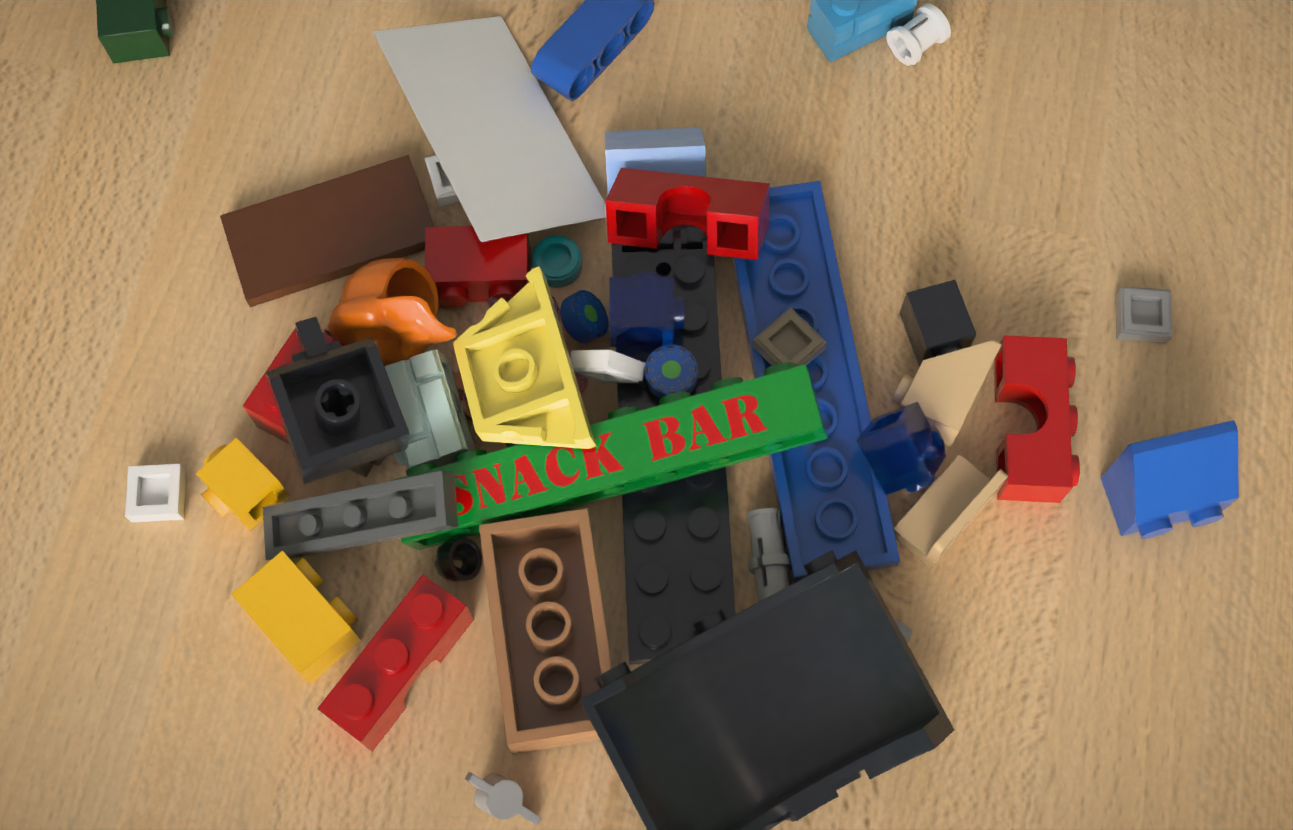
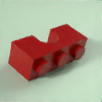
(652, 202)
(1038, 377)
(375, 685)

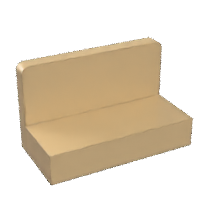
(947, 509)

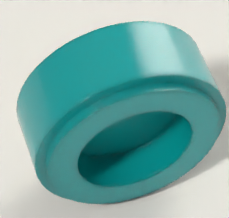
(558, 259)

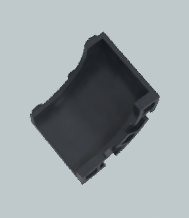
(769, 707)

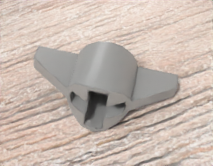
(500, 797)

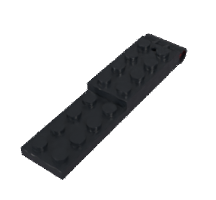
(679, 529)

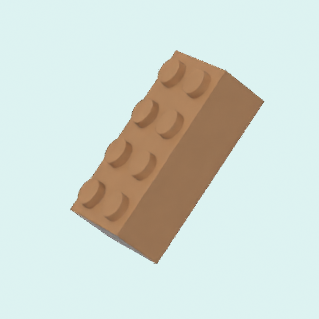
(545, 626)

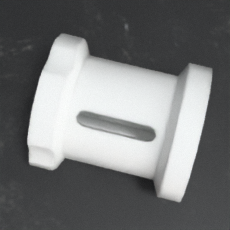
(918, 34)

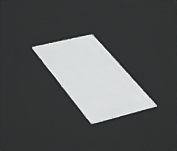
(491, 127)

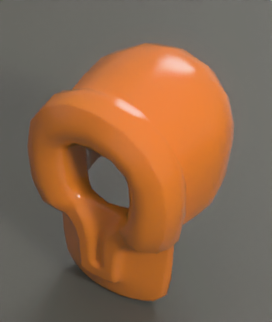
(393, 305)

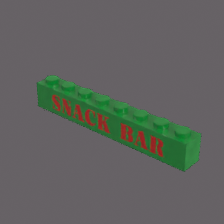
(634, 451)

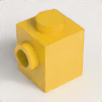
(239, 483)

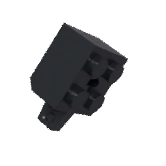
(344, 375)

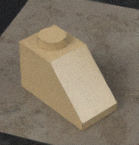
(948, 386)

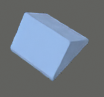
(655, 150)

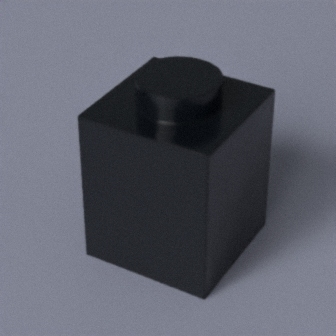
(937, 320)

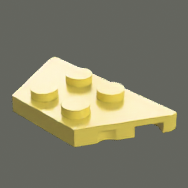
(522, 373)

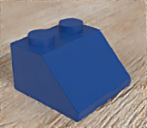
(1174, 480)

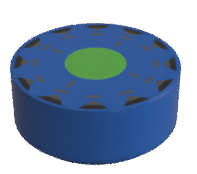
(584, 316)
(671, 371)

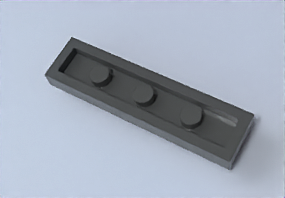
(361, 516)

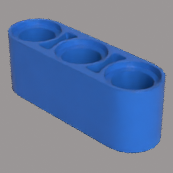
(589, 43)

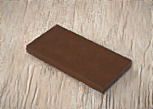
(327, 230)

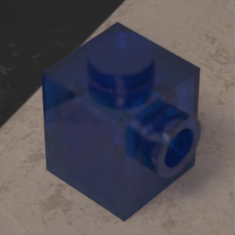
(644, 310)
(903, 449)

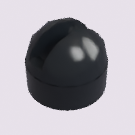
(458, 549)

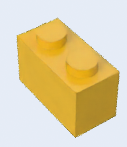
(297, 616)

